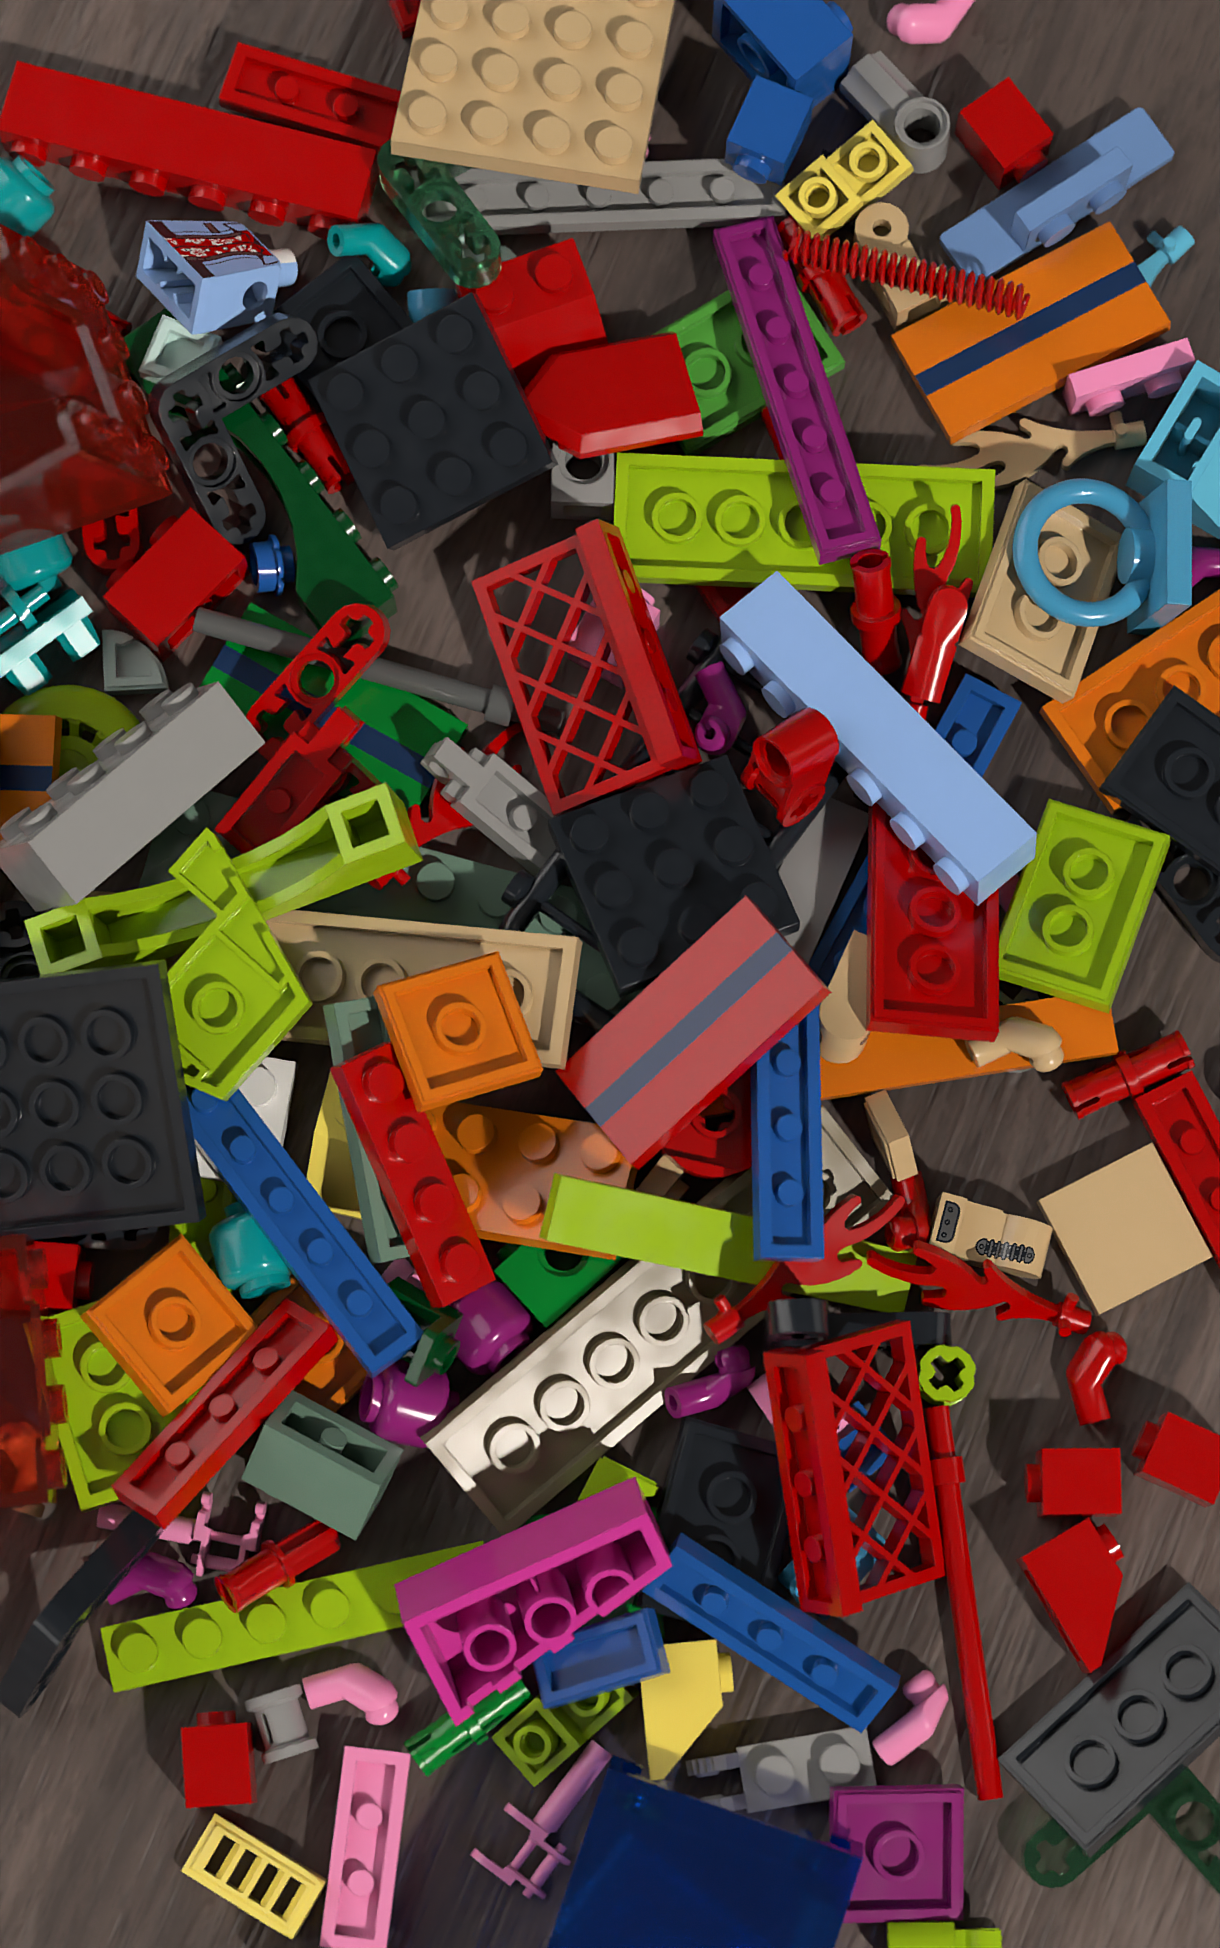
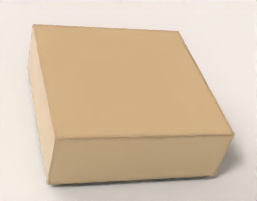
(890, 1136)

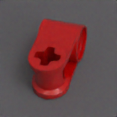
(793, 764)

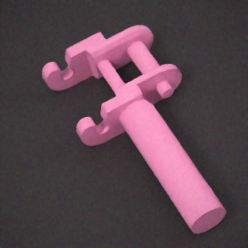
(188, 1530)
(549, 1821)

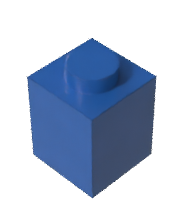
(768, 132)

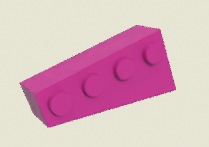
(528, 1592)

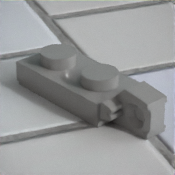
(494, 801)

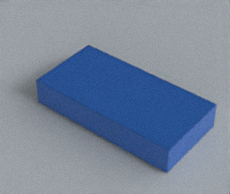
(603, 1659)

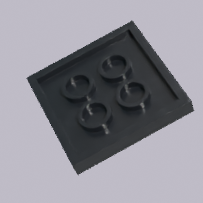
(433, 421)
(667, 867)

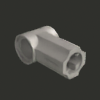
(897, 108)

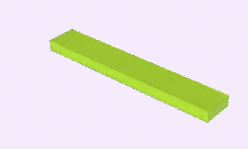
(698, 1240)

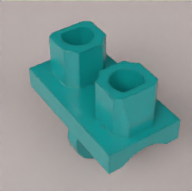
(60, 619)

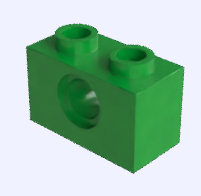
(545, 1290)

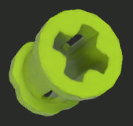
(964, 1379)

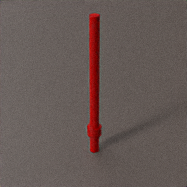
(947, 1475)

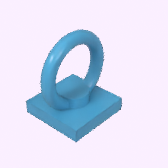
(1151, 554)

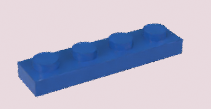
(788, 1147)
(773, 1634)

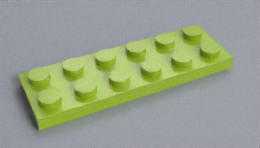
(742, 521)

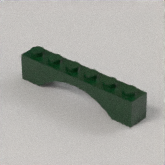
(328, 561)

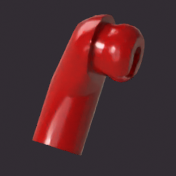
(913, 1218)
(1088, 1371)

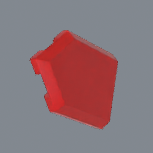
(616, 396)

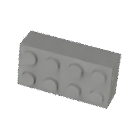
(126, 795)

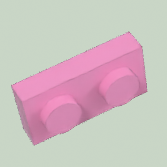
(1106, 386)

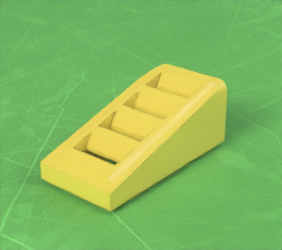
(302, 1902)

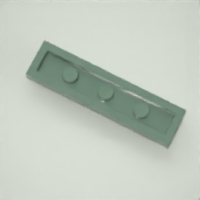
(351, 1030)

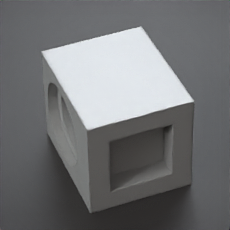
(582, 498)

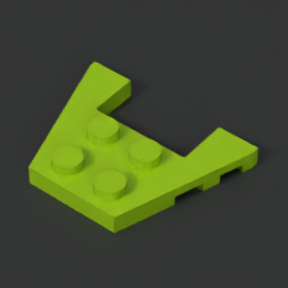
(234, 983)

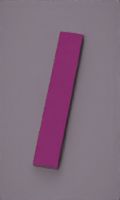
(796, 390)

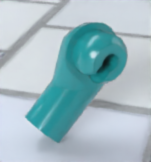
(388, 254)

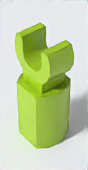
(940, 1935)

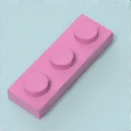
(365, 1848)

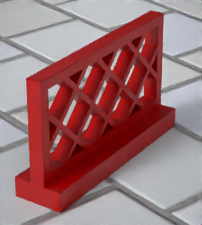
(636, 652)
(819, 1477)

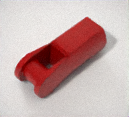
(936, 644)

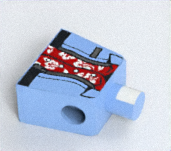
(212, 272)

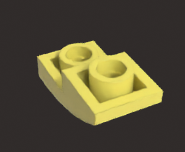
(846, 182)

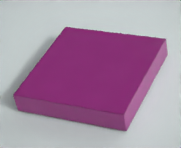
(909, 1850)

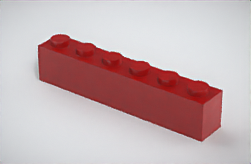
(186, 151)

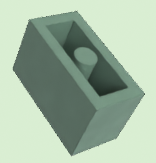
(322, 1464)

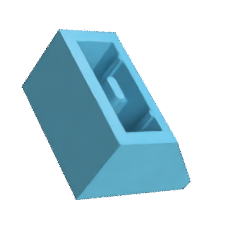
(1187, 447)

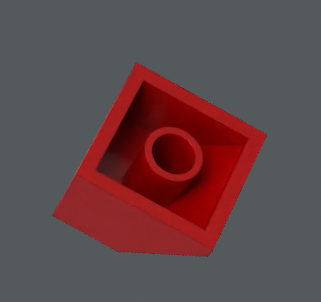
(541, 307)

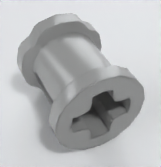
(281, 1724)

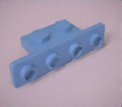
(1058, 196)

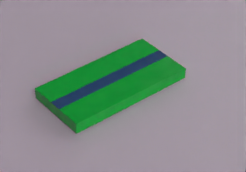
(396, 726)

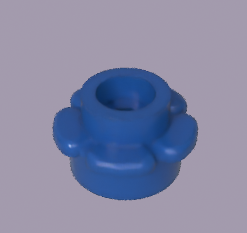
(271, 565)

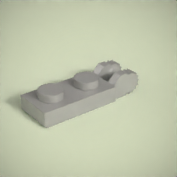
(791, 1769)

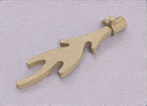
(1027, 456)

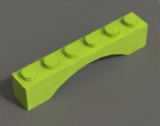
(318, 858)

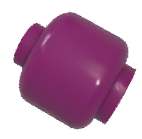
(492, 1328)
(404, 1411)

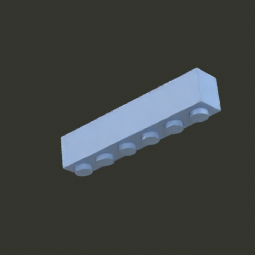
(882, 740)

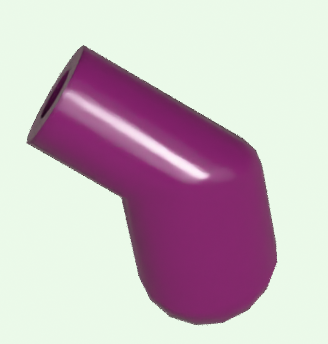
(160, 1577)

